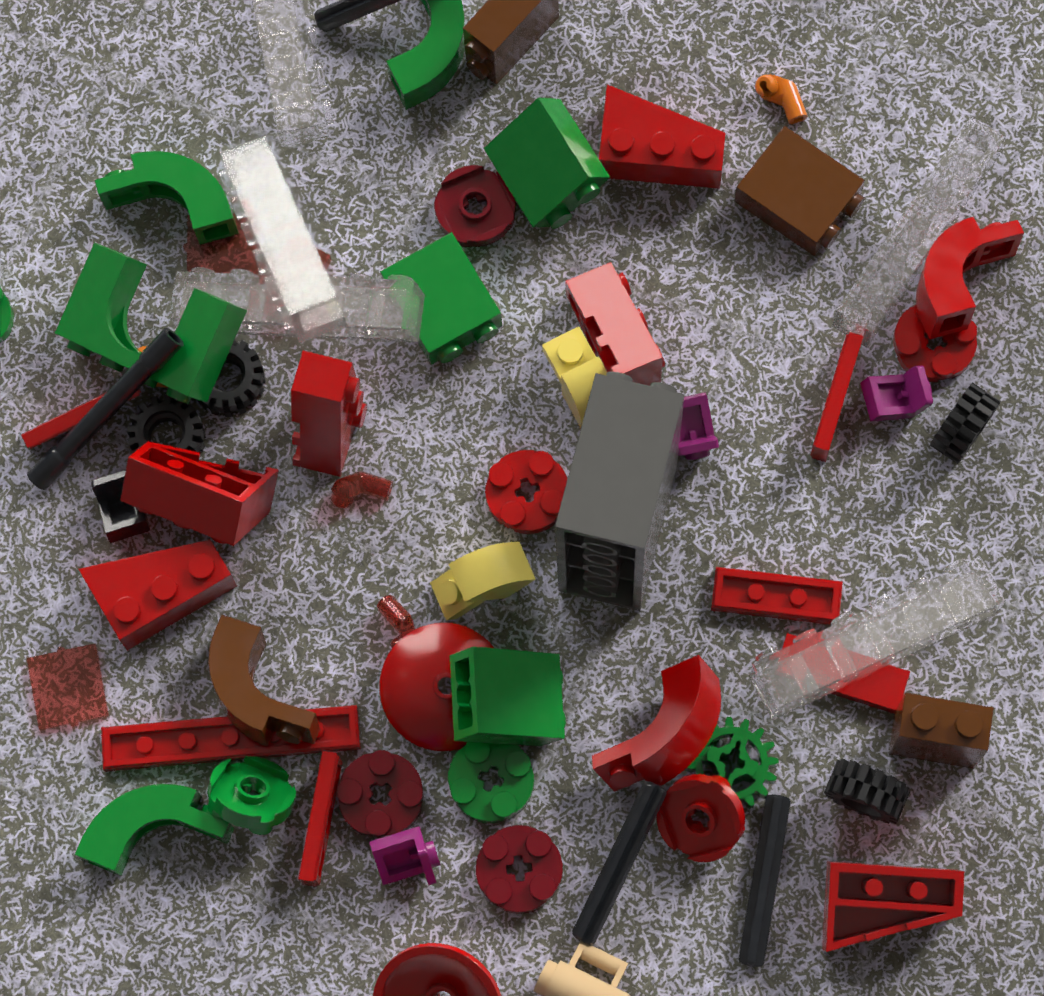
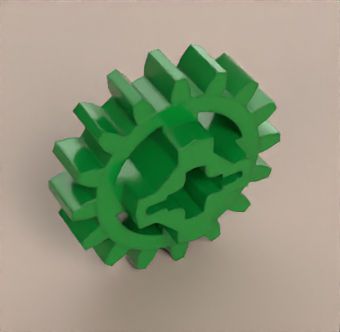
(751, 769)

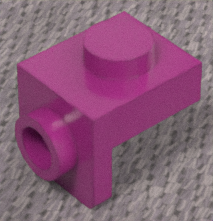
(897, 395)
(697, 429)
(405, 856)

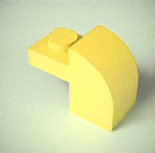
(575, 368)
(482, 576)

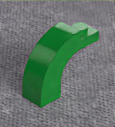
(434, 61)
(176, 179)
(134, 814)

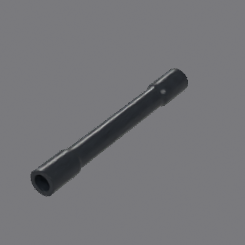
(150, 361)

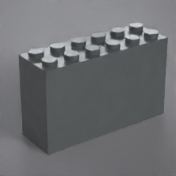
(618, 490)

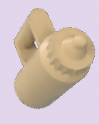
(566, 980)

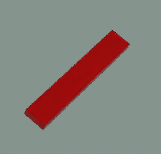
(218, 740)

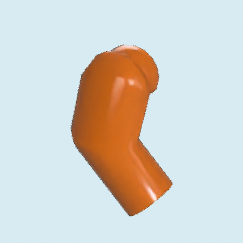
(783, 93)

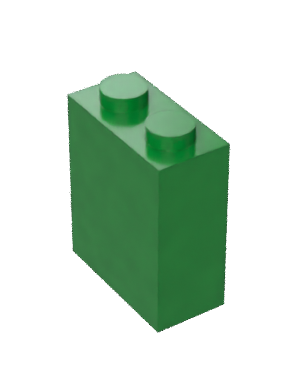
(547, 163)
(455, 301)
(507, 696)

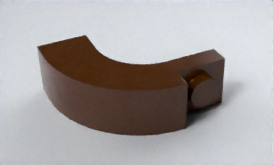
(232, 666)

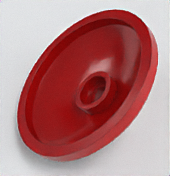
(411, 683)
(432, 969)

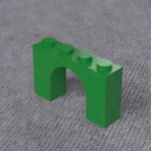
(98, 323)

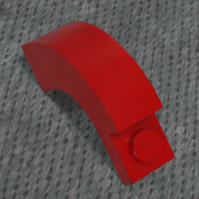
(941, 292)
(675, 735)

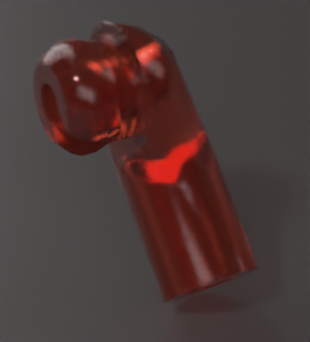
(357, 484)
(396, 616)

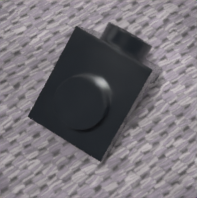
(118, 517)

